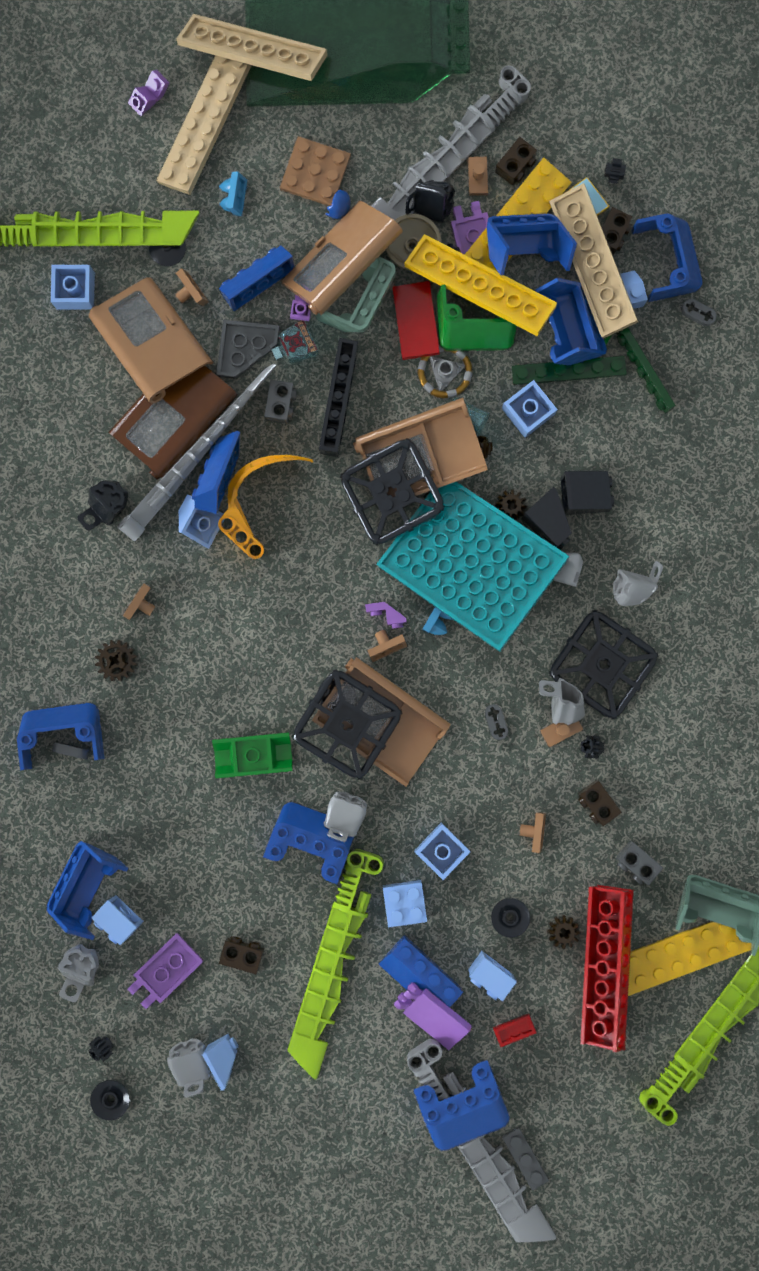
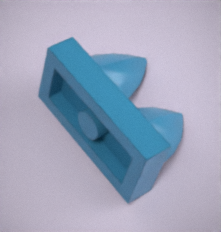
(236, 188)
(434, 624)

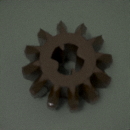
(517, 504)
(568, 925)

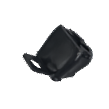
(432, 200)
(105, 502)

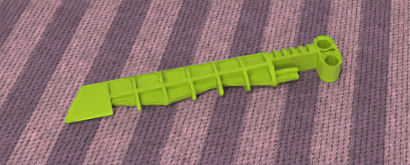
(106, 230)
(326, 977)
(699, 1048)

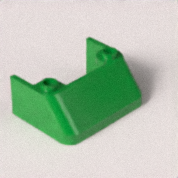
(471, 334)

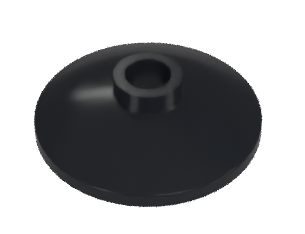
(167, 256)
(513, 927)
(103, 1107)

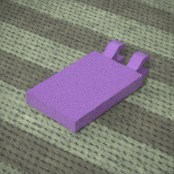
(470, 228)
(166, 970)
(433, 1016)

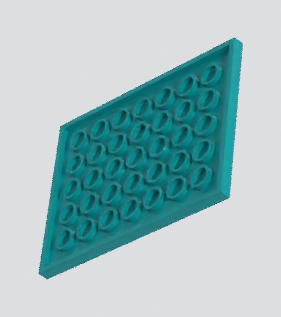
(474, 564)

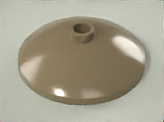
(413, 228)

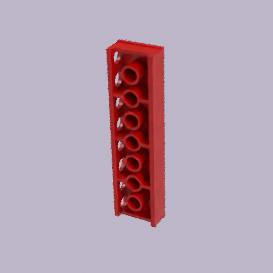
(607, 967)

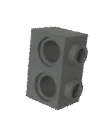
(275, 401)
(641, 859)

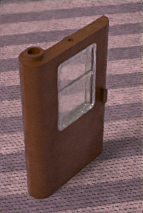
(169, 428)

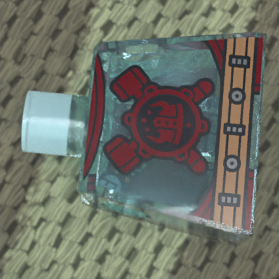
(296, 344)

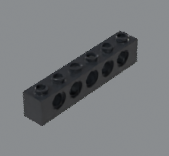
(338, 397)

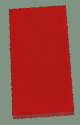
(416, 320)

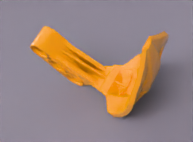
(235, 511)

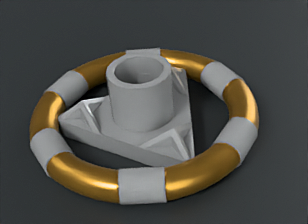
(444, 373)

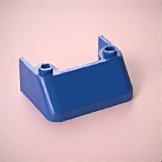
(529, 235)
(687, 276)
(82, 717)
(78, 886)

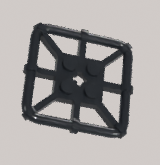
(404, 495)
(616, 661)
(350, 737)

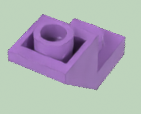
(146, 96)
(300, 309)
(393, 617)

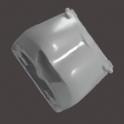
(571, 570)
(635, 588)
(566, 701)
(345, 815)
(79, 969)
(189, 1065)

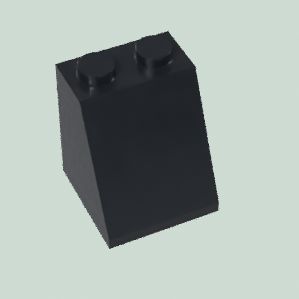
(586, 492)
(549, 519)

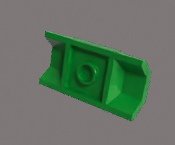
(253, 755)

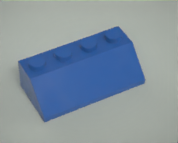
(257, 277)
(217, 473)
(410, 964)

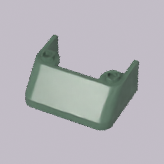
(379, 278)
(721, 905)

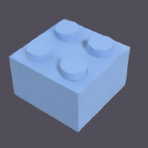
(72, 287)
(529, 409)
(442, 851)
(404, 903)
(117, 920)
(491, 976)

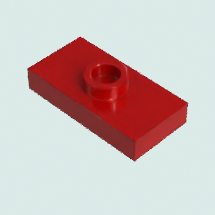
(514, 1030)

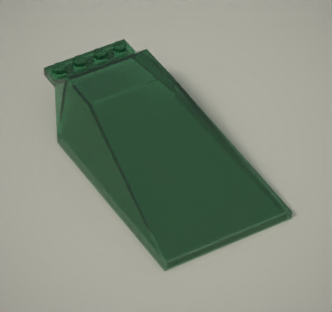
(373, 49)

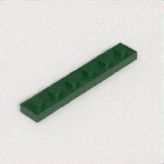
(645, 370)
(553, 372)

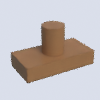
(477, 176)
(190, 289)
(139, 603)
(386, 646)
(556, 733)
(535, 832)

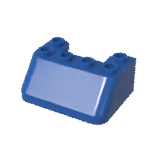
(572, 323)
(306, 831)
(465, 1114)

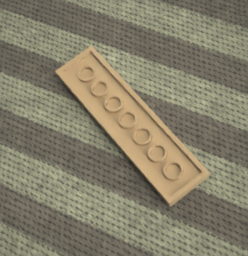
(252, 47)
(203, 124)
(595, 262)

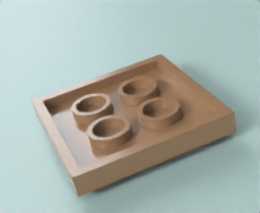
(315, 171)

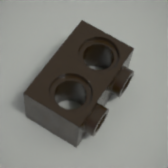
(513, 160)
(615, 232)
(602, 800)
(241, 961)

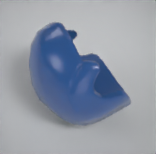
(340, 205)

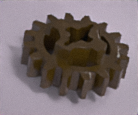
(120, 654)

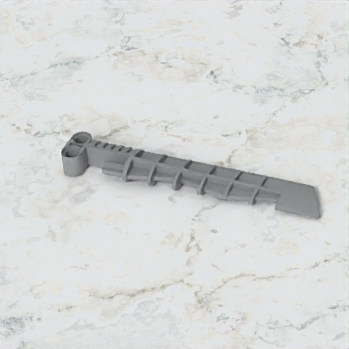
(466, 138)
(134, 524)
(486, 1161)

